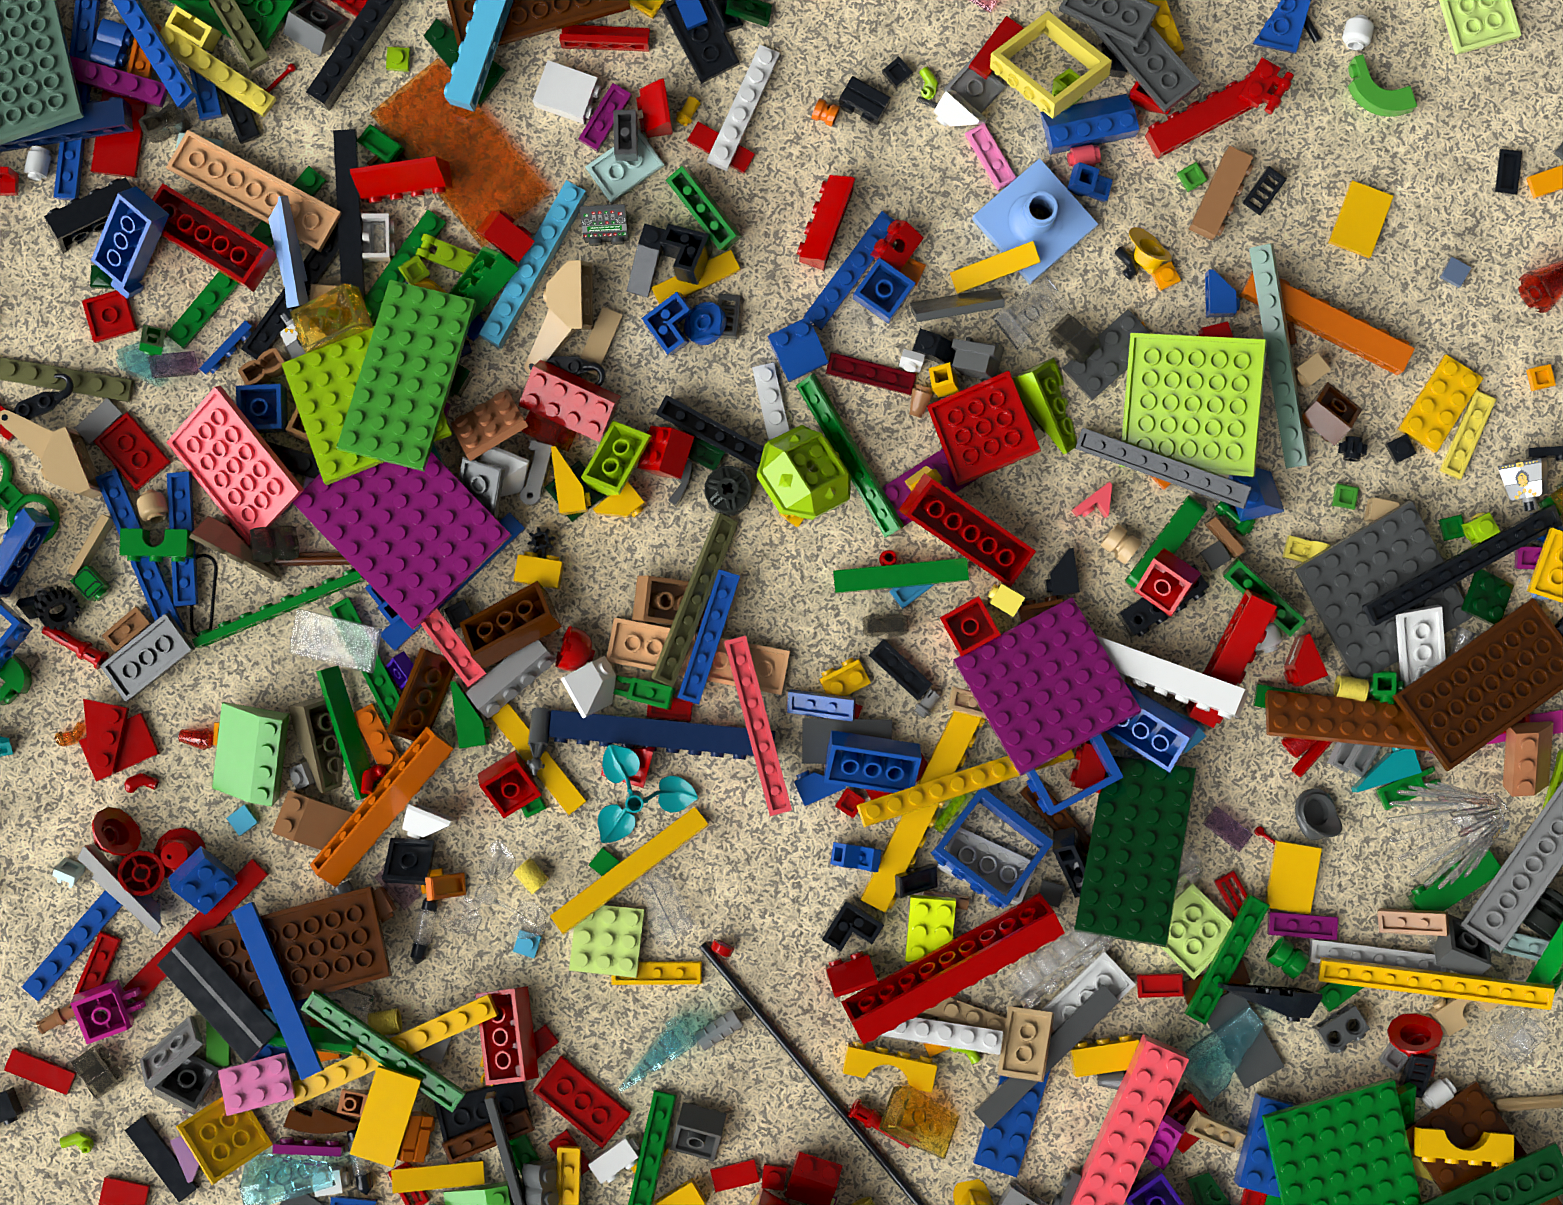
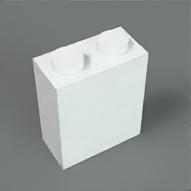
(566, 92)

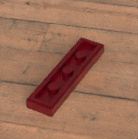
(870, 373)

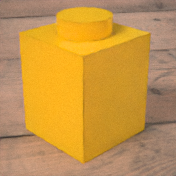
(944, 380)

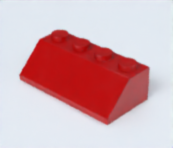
(402, 178)
(827, 221)
(509, 1038)

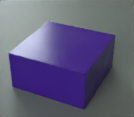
(400, 669)

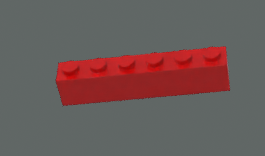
(1199, 118)

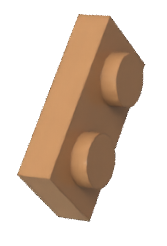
(1219, 530)
(126, 629)

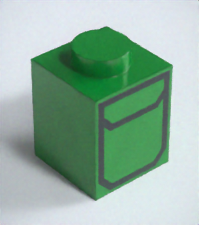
(91, 584)

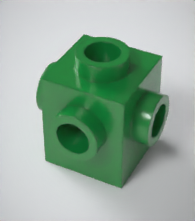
(1381, 682)

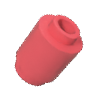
(1085, 154)

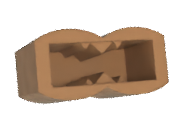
(264, 368)

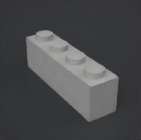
(510, 678)

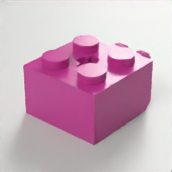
(111, 998)

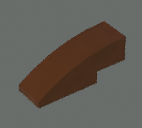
(320, 1121)

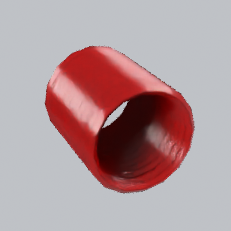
(1297, 746)

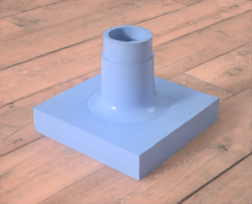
(1010, 224)

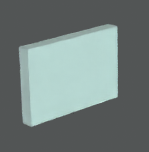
(619, 177)

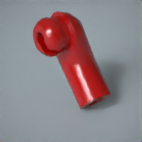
(370, 776)
(138, 780)

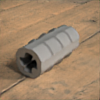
(718, 1030)

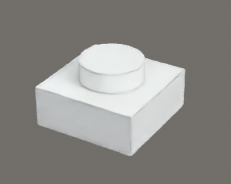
(911, 361)

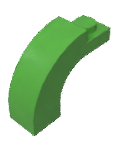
(1376, 99)

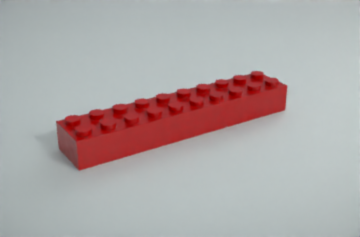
(952, 968)

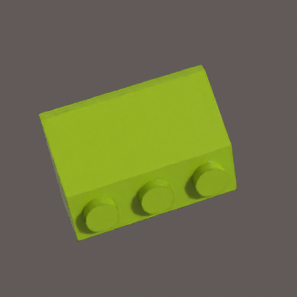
(615, 459)

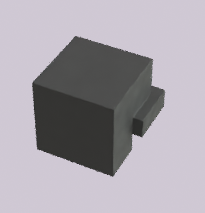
(977, 358)

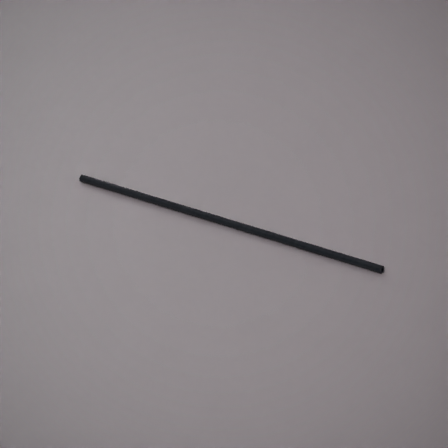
(810, 1074)

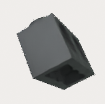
(1338, 1023)

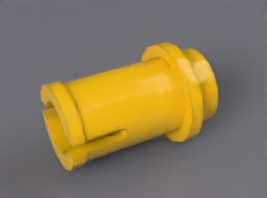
(687, 111)

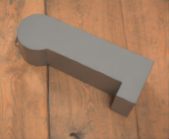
(532, 492)

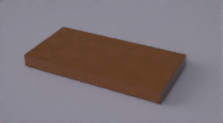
(422, 695)

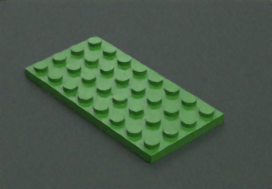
(406, 375)

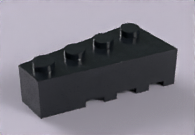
(83, 215)

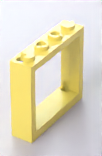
(1070, 41)

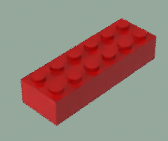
(214, 239)
(967, 530)
(1236, 647)

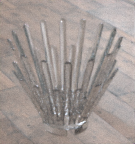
(1475, 821)

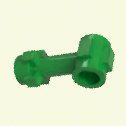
(1243, 527)

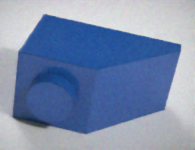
(1219, 296)
(812, 787)

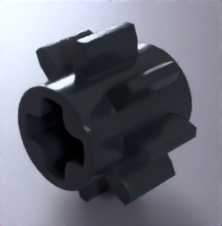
(1352, 448)
(541, 534)

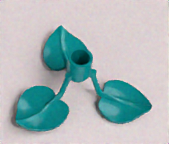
(620, 764)

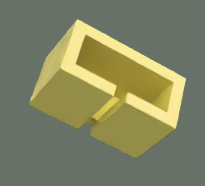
(193, 28)
(1005, 598)

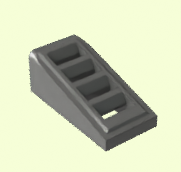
(730, 334)

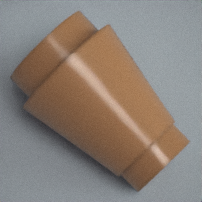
(919, 400)

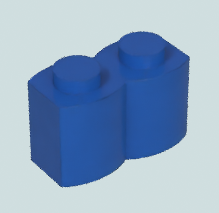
(111, 44)

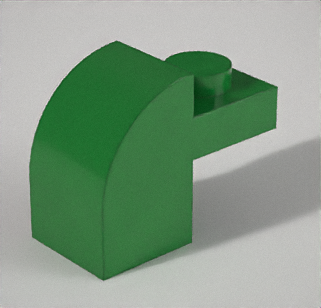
(16, 678)

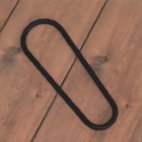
(213, 596)

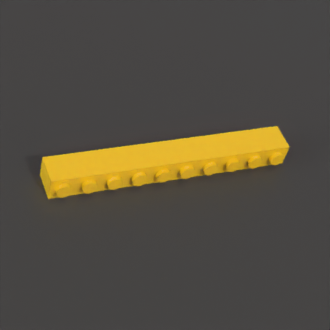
(911, 826)

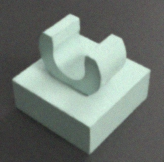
(68, 871)

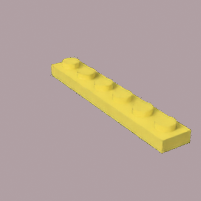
(218, 72)

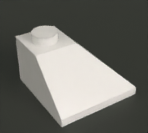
(956, 111)
(515, 469)
(591, 686)
(425, 821)

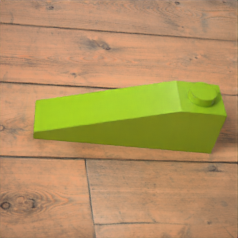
(1042, 397)

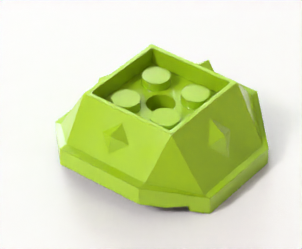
(792, 485)

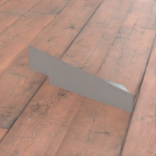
(105, 874)

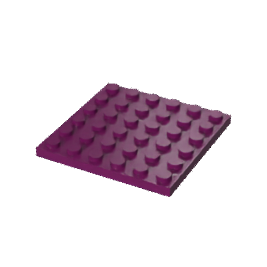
(1047, 686)

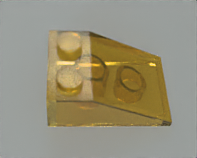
(331, 318)
(919, 1121)

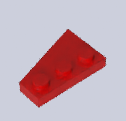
(104, 733)

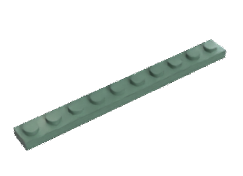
(1279, 355)

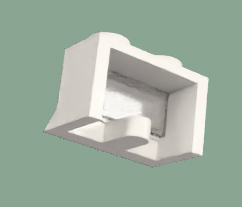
(376, 237)

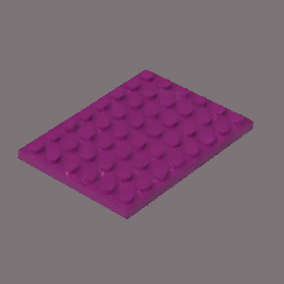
(405, 531)

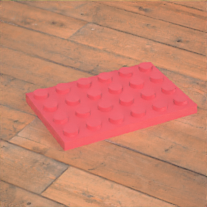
(234, 464)

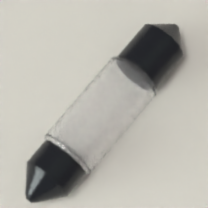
(424, 930)
(360, 1167)

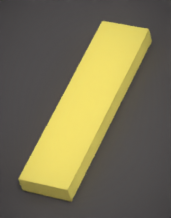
(1467, 434)

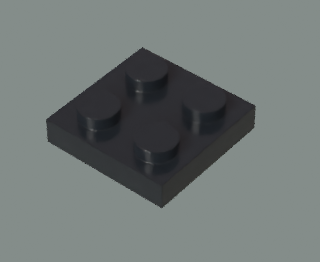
(408, 861)

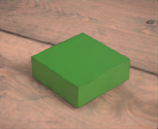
(1192, 177)
(1345, 496)

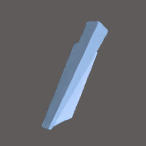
(288, 253)

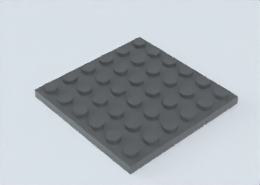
(1364, 568)

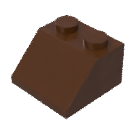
(1331, 414)

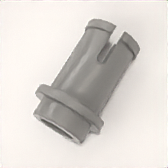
(927, 703)

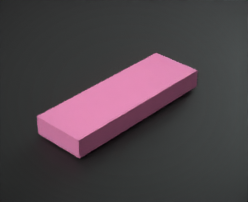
(990, 156)

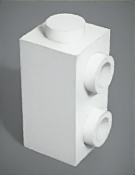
(613, 1159)

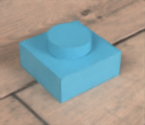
(527, 946)

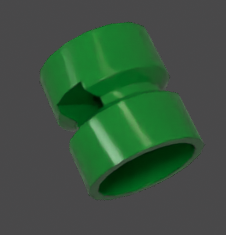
(1292, 960)

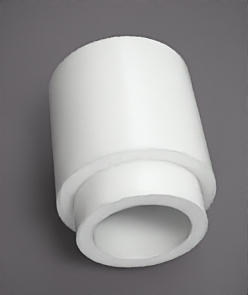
(37, 163)
(1438, 1093)

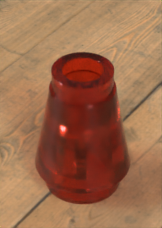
(199, 738)

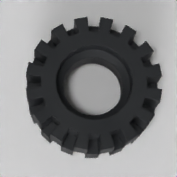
(49, 599)

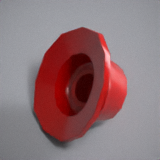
(115, 832)
(179, 844)
(1414, 1034)

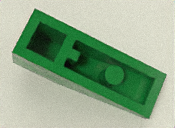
(469, 723)

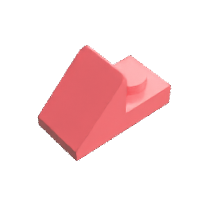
(1101, 500)

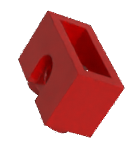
(906, 243)

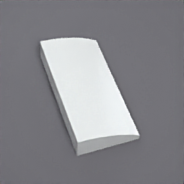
(989, 861)

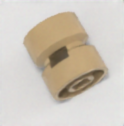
(1120, 543)

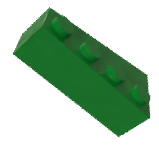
(484, 278)

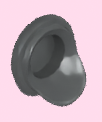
(1317, 815)

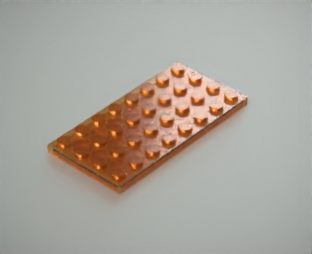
(483, 164)

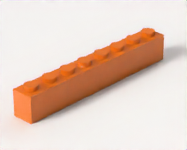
(1338, 327)
(381, 807)

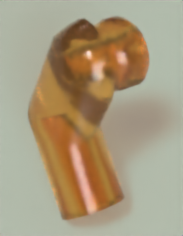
(72, 737)

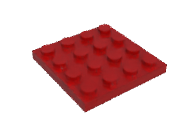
(983, 428)

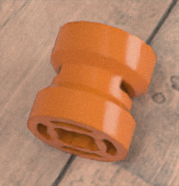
(825, 112)

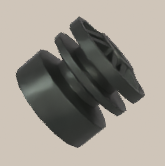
(730, 503)
(1546, 914)

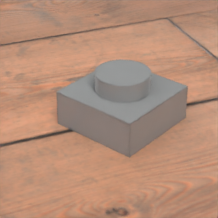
(301, 776)

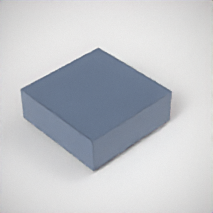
(1455, 272)

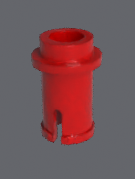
(883, 562)

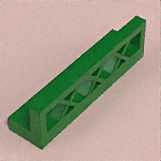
(323, 1040)

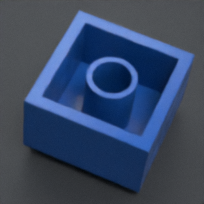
(883, 290)
(264, 406)
(202, 880)

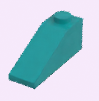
(1391, 767)

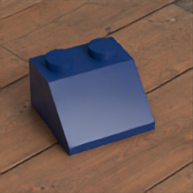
(798, 349)
(1264, 497)

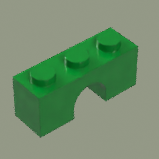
(137, 545)

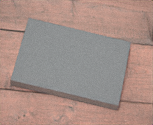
(170, 1052)

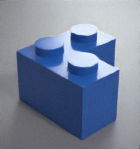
(663, 322)

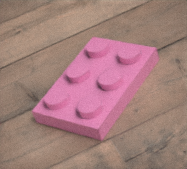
(256, 1084)

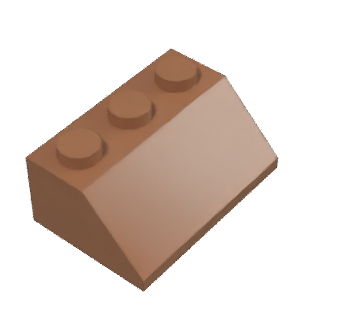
(1527, 758)

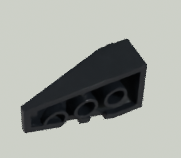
(1286, 1001)

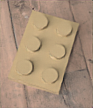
(1025, 1044)

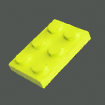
(929, 925)

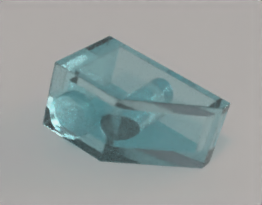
(136, 364)

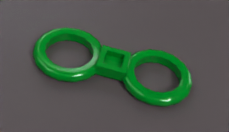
(14, 499)

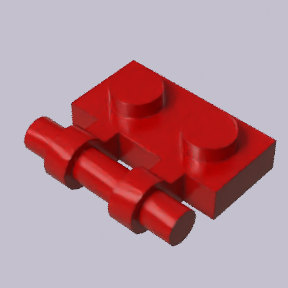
(1259, 83)

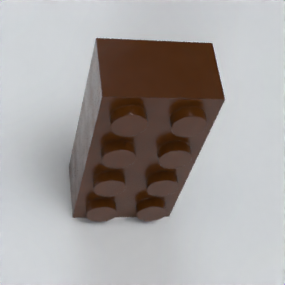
(510, 625)

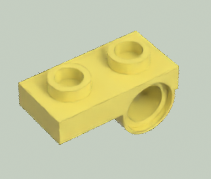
(1301, 549)

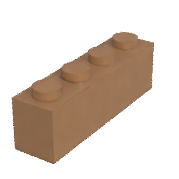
(1221, 192)

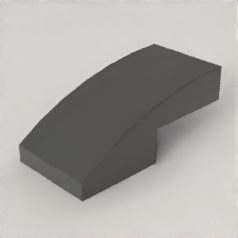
(677, 496)

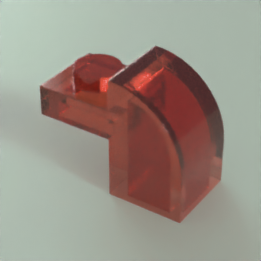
(549, 431)

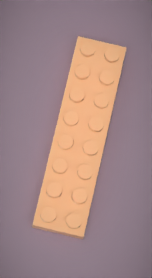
(251, 188)
(641, 645)

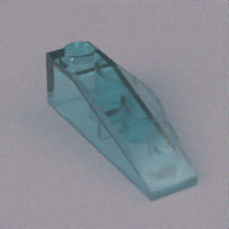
(669, 1044)
(1221, 1052)
(277, 1179)

